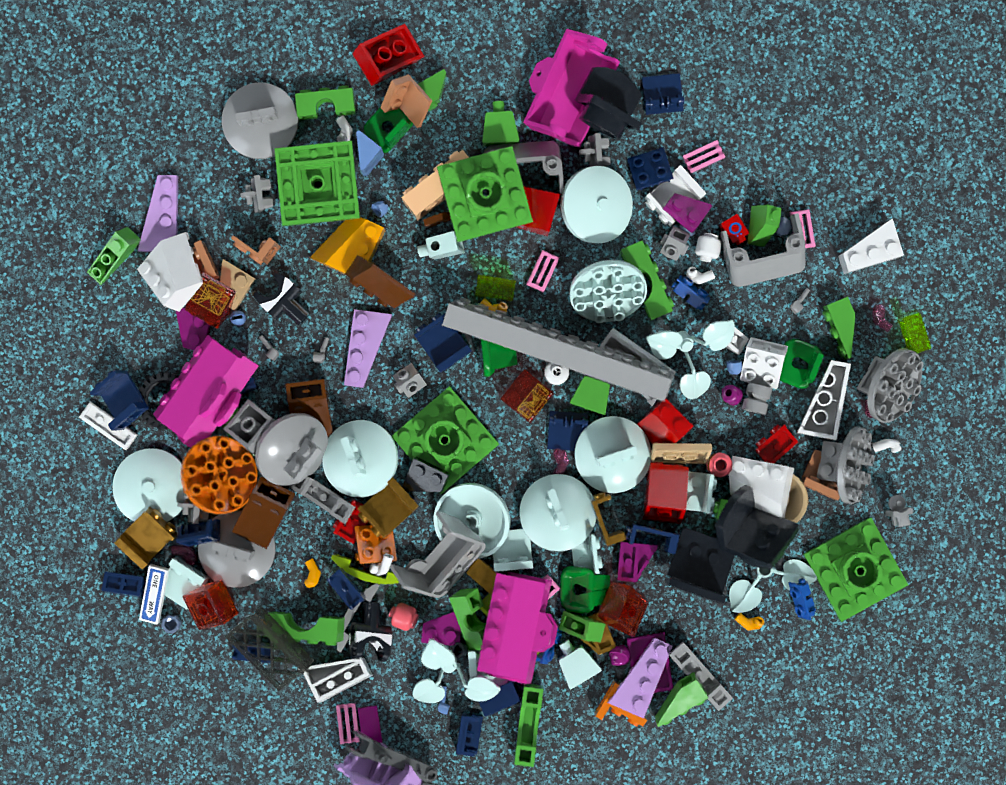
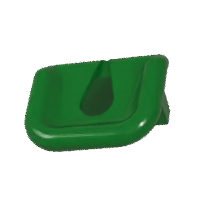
(386, 141)
(810, 354)
(496, 357)
(595, 585)

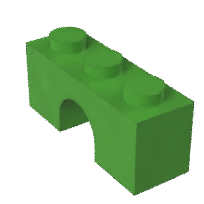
(309, 102)
(465, 605)

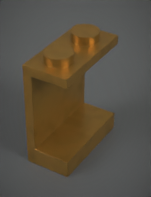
(387, 509)
(146, 537)
(612, 538)

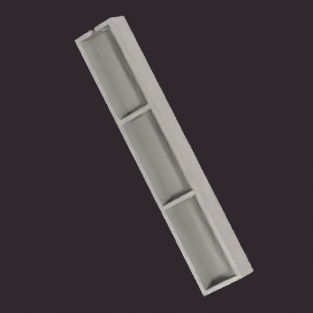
(559, 349)

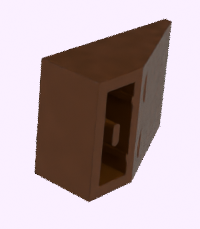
(311, 399)
(263, 513)

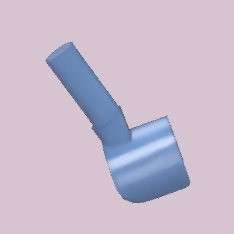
(443, 707)

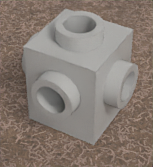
(674, 243)
(408, 380)

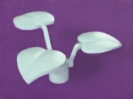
(665, 343)
(746, 597)
(436, 656)

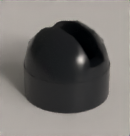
(455, 650)

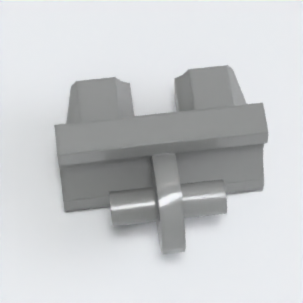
(593, 150)
(258, 185)
(898, 513)
(195, 514)

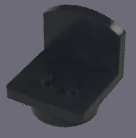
(609, 102)
(753, 533)
(699, 566)

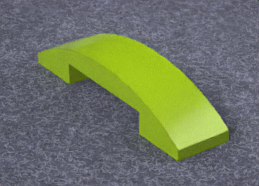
(345, 563)

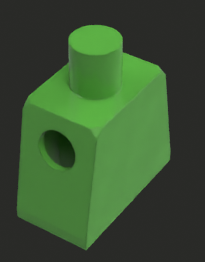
(499, 126)
(591, 395)

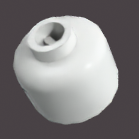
(708, 247)
(553, 379)

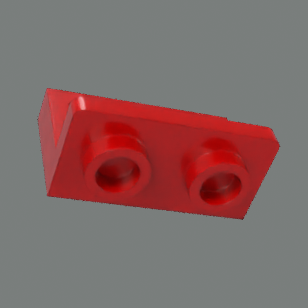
(776, 444)
(347, 530)

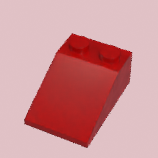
(387, 54)

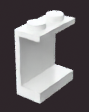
(681, 184)

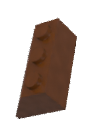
(377, 283)

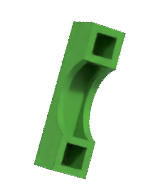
(657, 303)
(327, 629)
(528, 725)

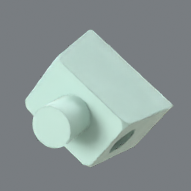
(448, 246)
(577, 664)

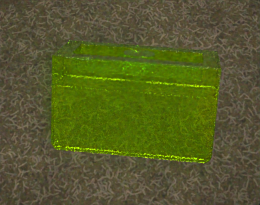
(495, 288)
(914, 333)

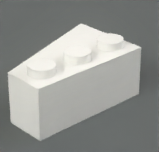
(874, 249)
(334, 677)

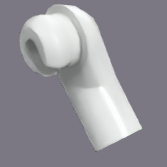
(346, 130)
(698, 277)
(887, 443)
(383, 567)

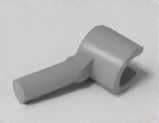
(797, 306)
(272, 353)
(319, 357)

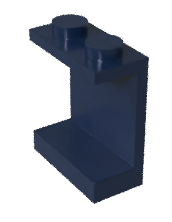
(442, 343)
(121, 398)
(671, 539)

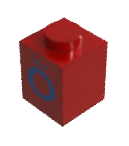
(735, 230)

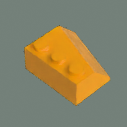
(347, 241)

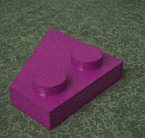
(687, 210)
(192, 329)
(633, 560)
(442, 629)

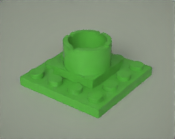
(305, 167)
(479, 214)
(450, 418)
(837, 564)

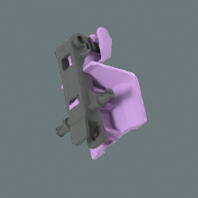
(383, 765)

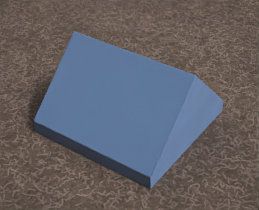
(369, 153)

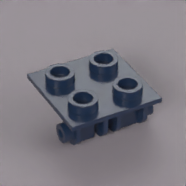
(663, 94)
(650, 168)
(565, 429)

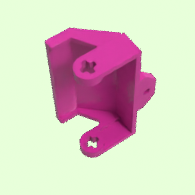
(561, 78)
(205, 391)
(517, 627)

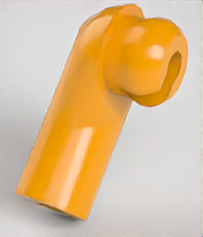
(501, 306)
(314, 574)
(749, 623)

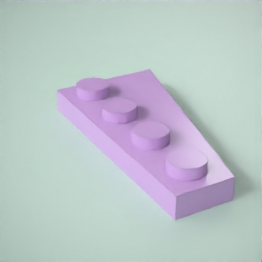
(162, 213)
(365, 340)
(639, 685)

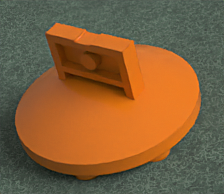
(218, 474)

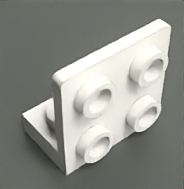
(763, 363)

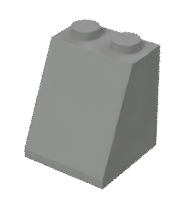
(248, 425)

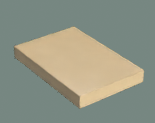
(680, 453)

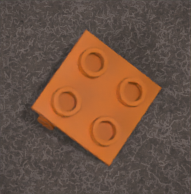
(372, 548)

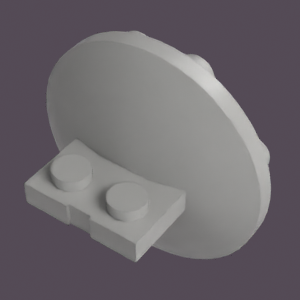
(259, 120)
(891, 384)
(291, 449)
(844, 464)
(233, 557)

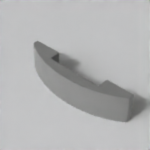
(325, 498)
(369, 594)
(690, 663)

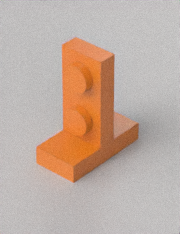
(604, 706)

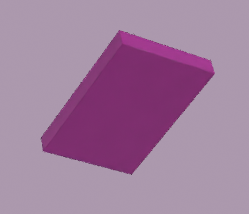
(637, 645)

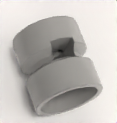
(756, 398)

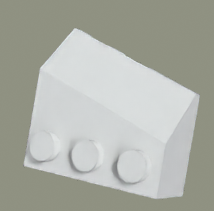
(172, 271)
(769, 482)

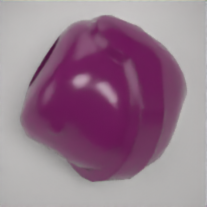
(732, 394)
(619, 655)

